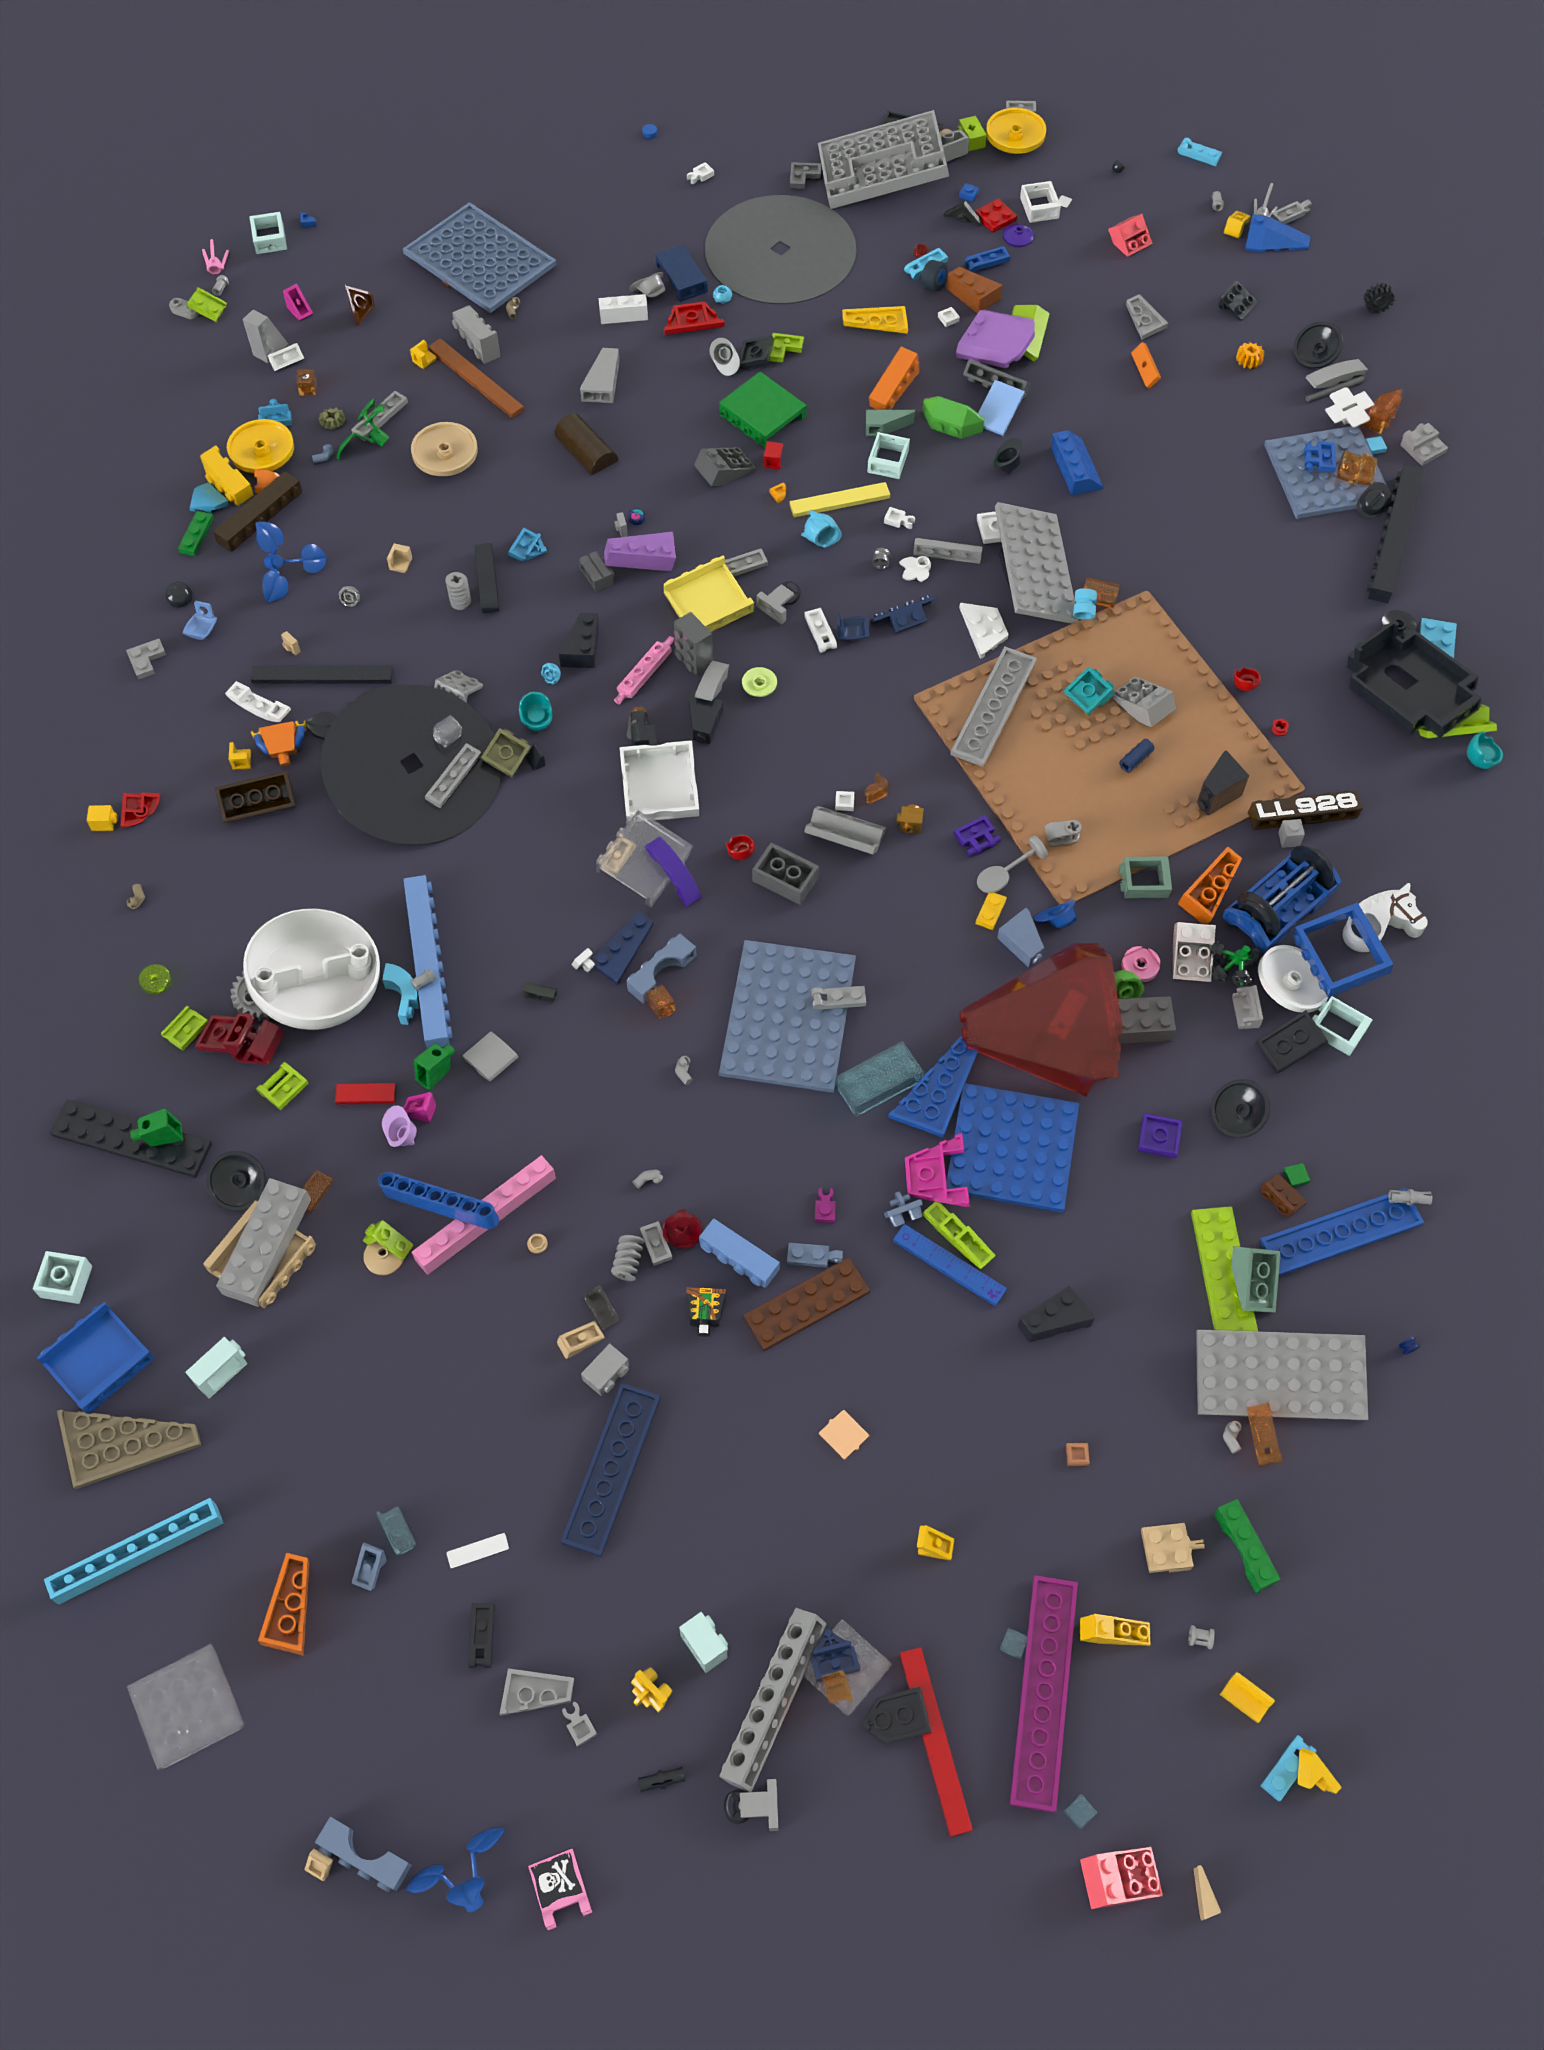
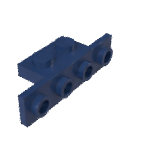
(906, 616)

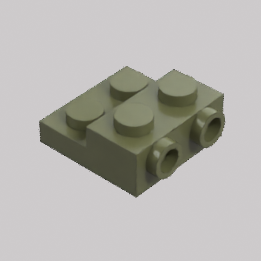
(506, 752)

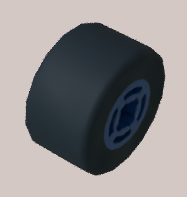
(934, 275)

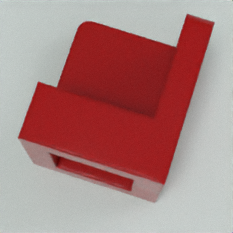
(772, 455)

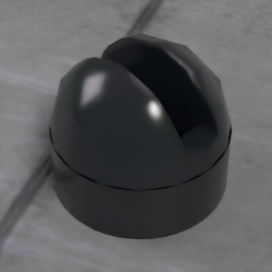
(1118, 167)

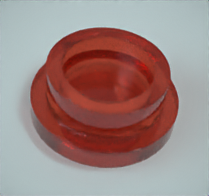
(920, 250)

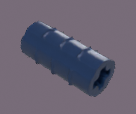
(1136, 755)

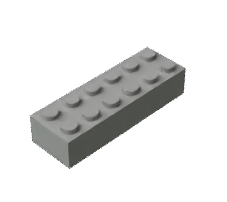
(263, 1242)

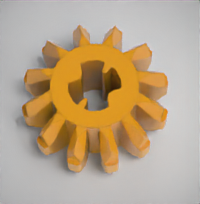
(1250, 355)

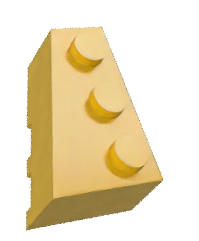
(224, 477)

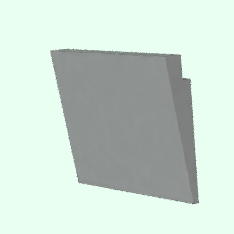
(882, 159)

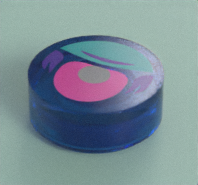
(636, 516)

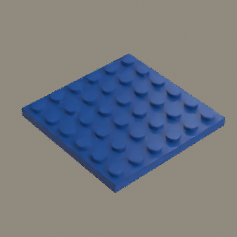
(1014, 1147)

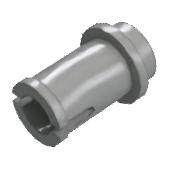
(1218, 203)
(222, 282)
(423, 979)

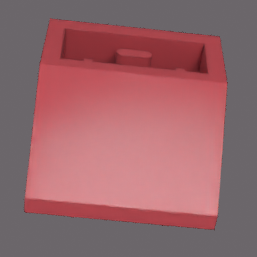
(1131, 235)

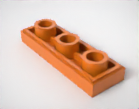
(1146, 365)

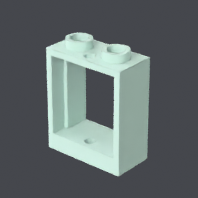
(262, 243)
(886, 467)
(1348, 1014)
(217, 1366)

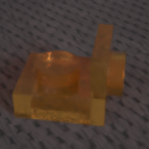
(877, 790)

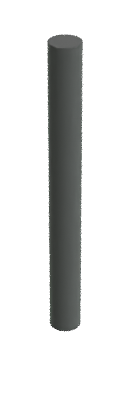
(1328, 391)

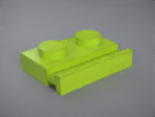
(206, 304)
(184, 1028)

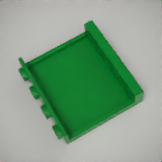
(761, 408)

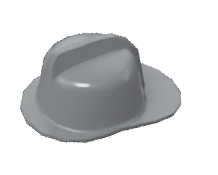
(651, 286)
(724, 356)

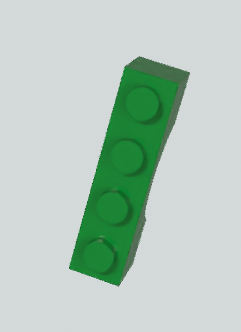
(1256, 1561)

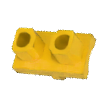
(647, 1692)

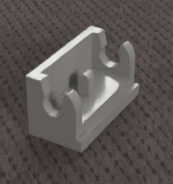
(1247, 1007)

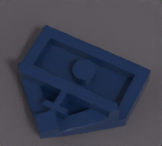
(833, 1656)

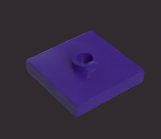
(1160, 1135)

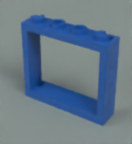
(1354, 911)

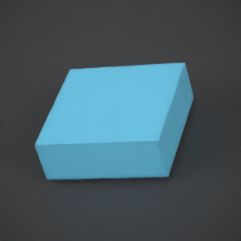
(1376, 445)

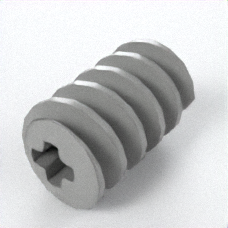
(458, 590)
(625, 1257)

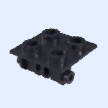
(1237, 300)

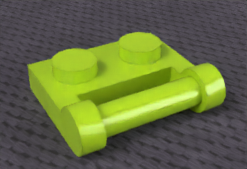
(285, 1089)

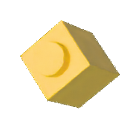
(101, 818)

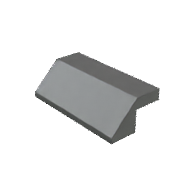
(845, 830)

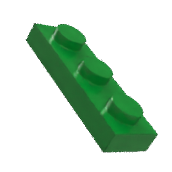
(195, 533)

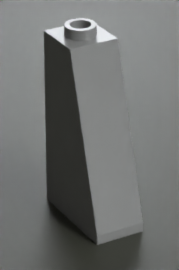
(602, 378)

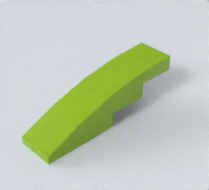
(959, 1235)

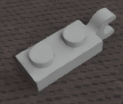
(1291, 212)

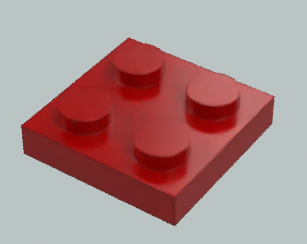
(996, 215)

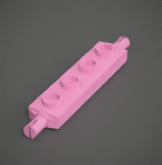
(644, 670)

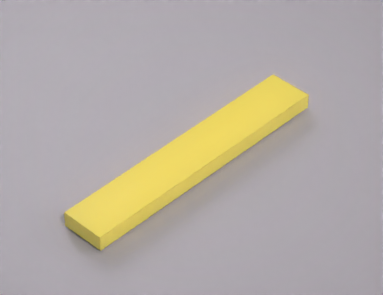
(840, 499)

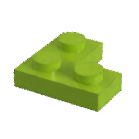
(785, 343)

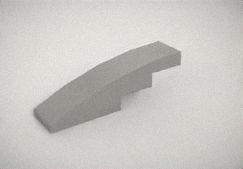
(1335, 373)

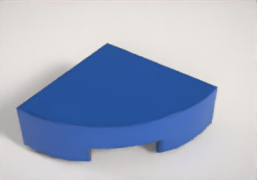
(307, 221)

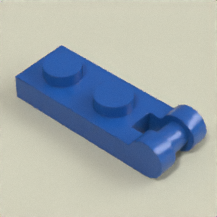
(987, 259)

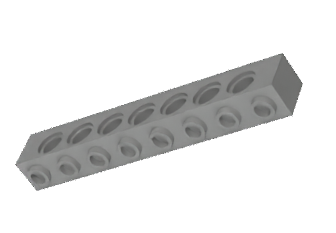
(780, 1683)

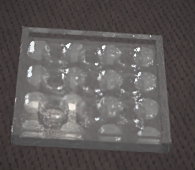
(185, 1707)

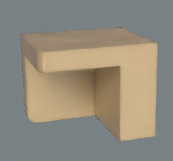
(399, 558)

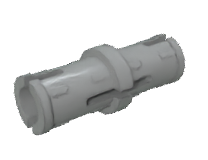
(1410, 1197)

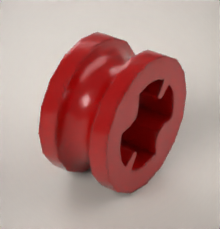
(1283, 724)

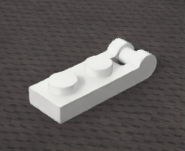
(820, 629)

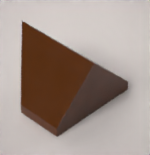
(360, 303)

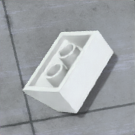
(623, 309)

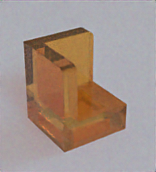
(837, 1687)

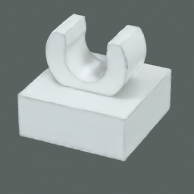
(583, 959)

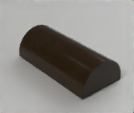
(584, 443)
(255, 796)

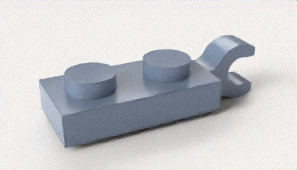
(812, 1255)

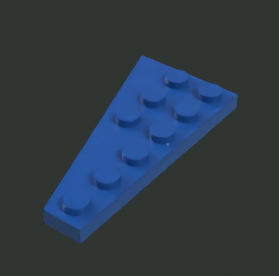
(937, 1093)

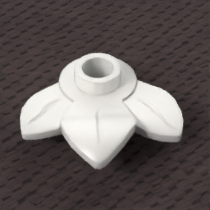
(916, 568)

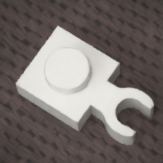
(700, 172)
(897, 518)

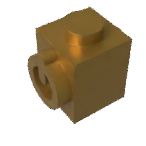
(910, 819)

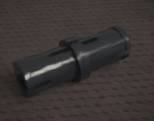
(661, 1779)

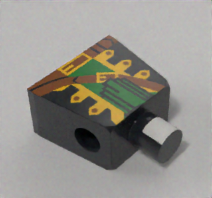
(705, 1308)

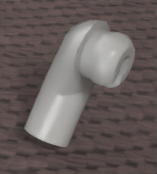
(647, 1175)

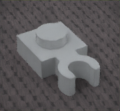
(580, 1727)

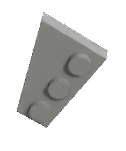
(1145, 317)

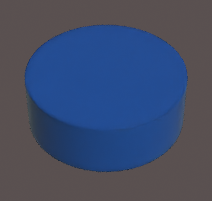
(649, 131)

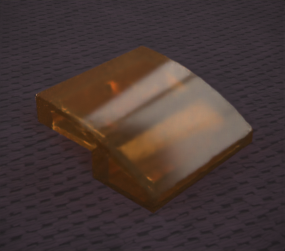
(1357, 468)
(1106, 591)

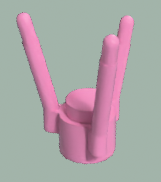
(214, 265)

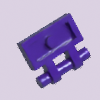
(974, 831)

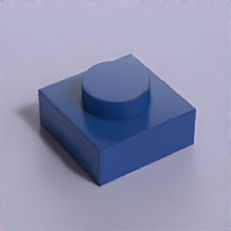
(969, 192)

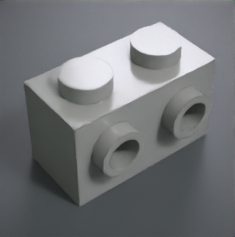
(605, 1370)

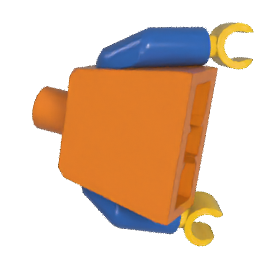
(280, 740)

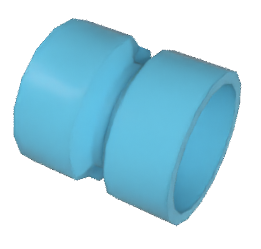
(1085, 604)

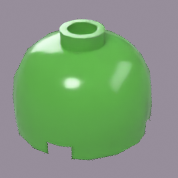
(1128, 984)

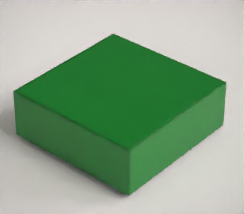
(1296, 1175)

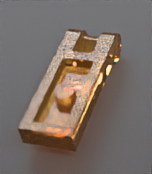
(1264, 1434)

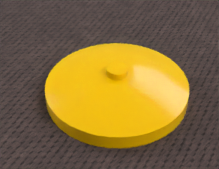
(1016, 130)
(260, 445)

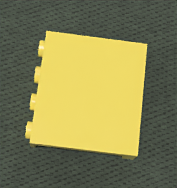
(709, 594)

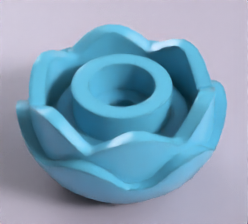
(722, 294)
(551, 673)

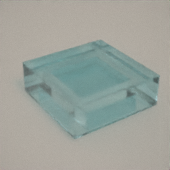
(1014, 1643)
(1080, 1812)

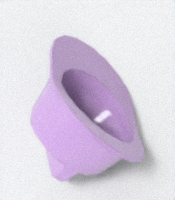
(398, 1127)

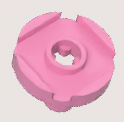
(1149, 957)

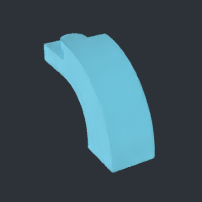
(399, 980)

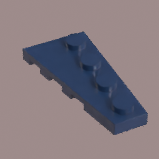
(617, 954)

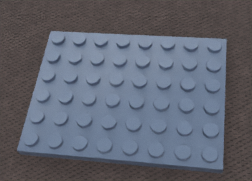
(479, 257)
(772, 1020)

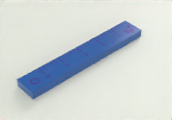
(950, 1265)

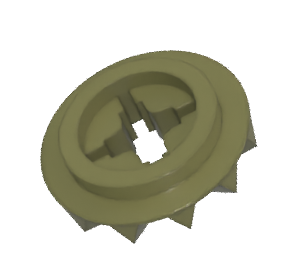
(331, 423)

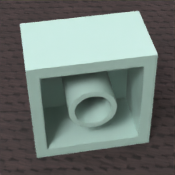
(62, 1277)
(704, 1642)

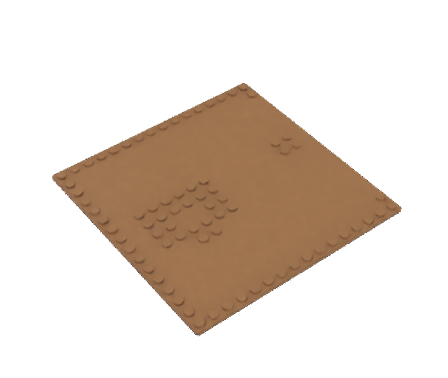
(1066, 765)

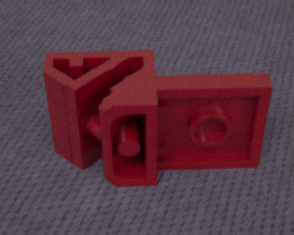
(240, 1038)

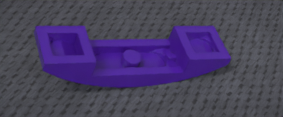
(675, 870)

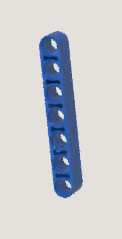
(438, 1200)

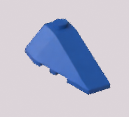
(1271, 234)

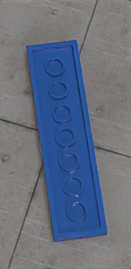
(1341, 1232)

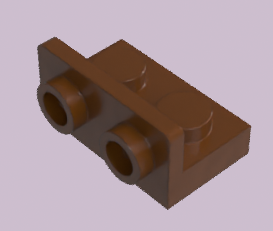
(1282, 1195)

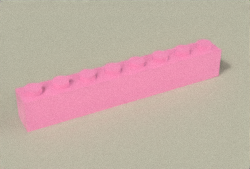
(504, 1200)

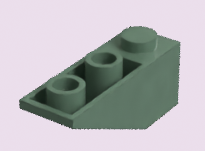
(887, 420)

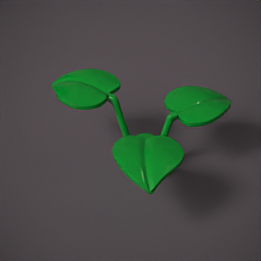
(376, 434)

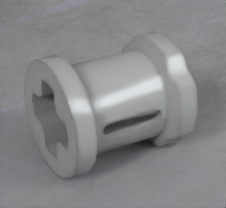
(1201, 1637)

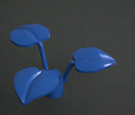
(268, 539)
(468, 1892)

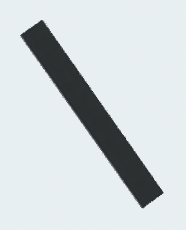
(321, 674)

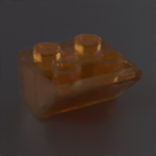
(1384, 410)

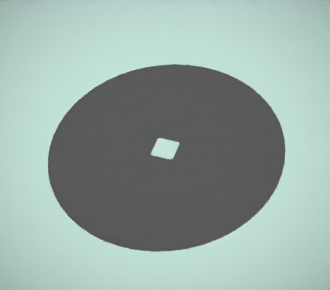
(818, 255)

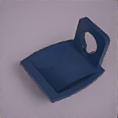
(853, 627)

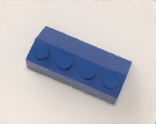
(1075, 463)

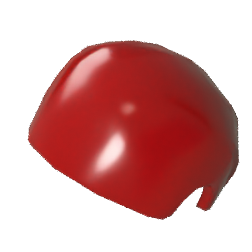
(1246, 679)
(740, 847)

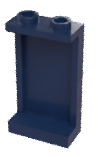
(682, 272)

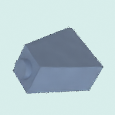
(1022, 938)

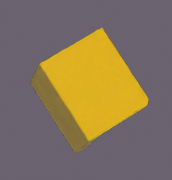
(421, 355)
(239, 758)

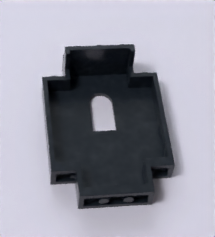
(1443, 685)

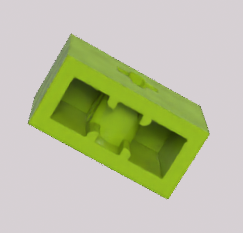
(974, 131)

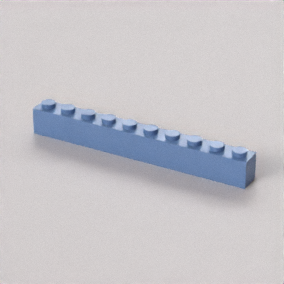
(426, 955)

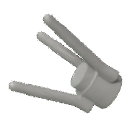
(1264, 210)

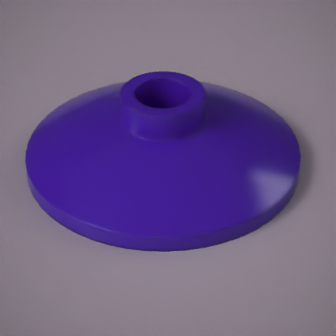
(1018, 235)

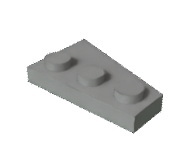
(534, 1690)

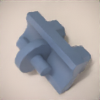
(895, 1215)

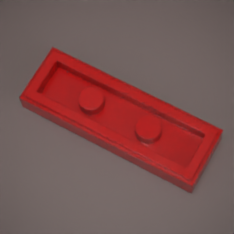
(365, 1093)

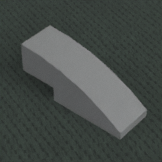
(712, 680)

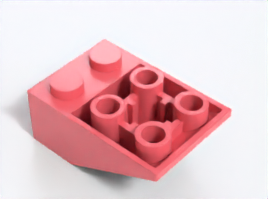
(1121, 1877)

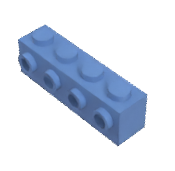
(739, 1253)

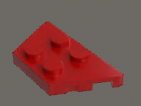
(692, 318)

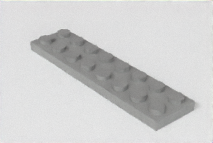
(993, 706)

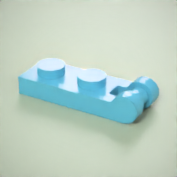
(1199, 152)
(920, 263)
(1285, 1770)

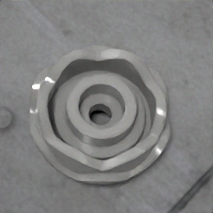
(346, 599)

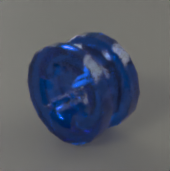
(1409, 1345)

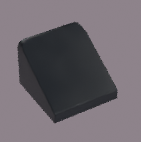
(535, 757)

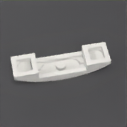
(255, 704)

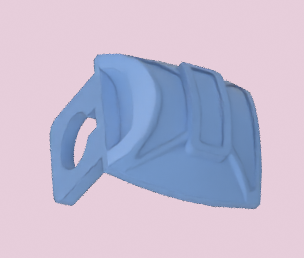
(200, 624)

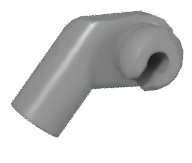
(682, 1068)
(1230, 1435)

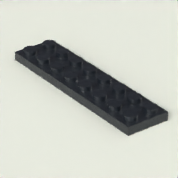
(111, 1134)

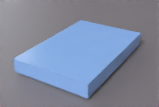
(1000, 407)

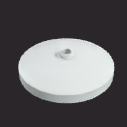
(1289, 979)

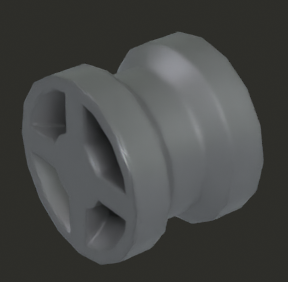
(881, 558)

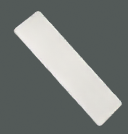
(477, 1550)

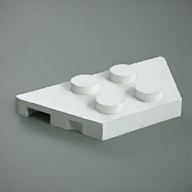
(984, 627)

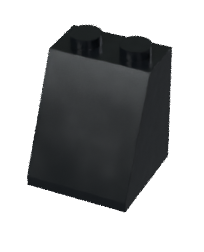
(1223, 784)

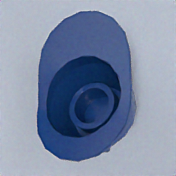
(1058, 916)

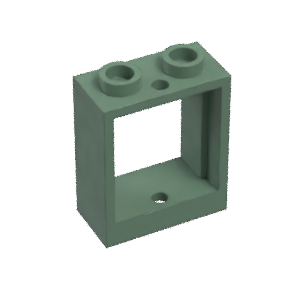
(1161, 891)

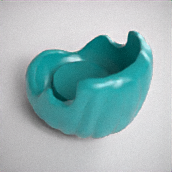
(535, 711)
(1484, 752)

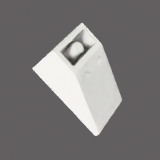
(1192, 951)

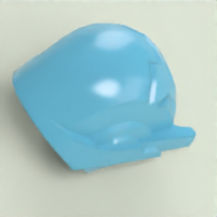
(821, 530)

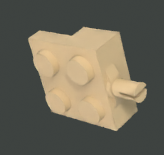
(1169, 1548)

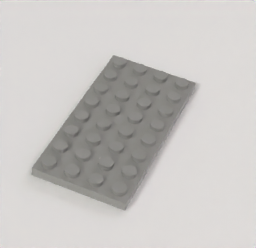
(1036, 563)
(1290, 1371)

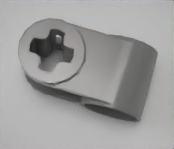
(1060, 832)

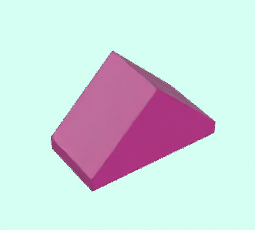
(296, 302)
(420, 1107)

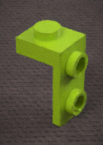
(388, 1238)

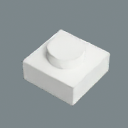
(948, 316)
(844, 801)

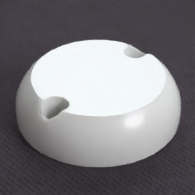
(311, 968)

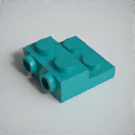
(1090, 690)

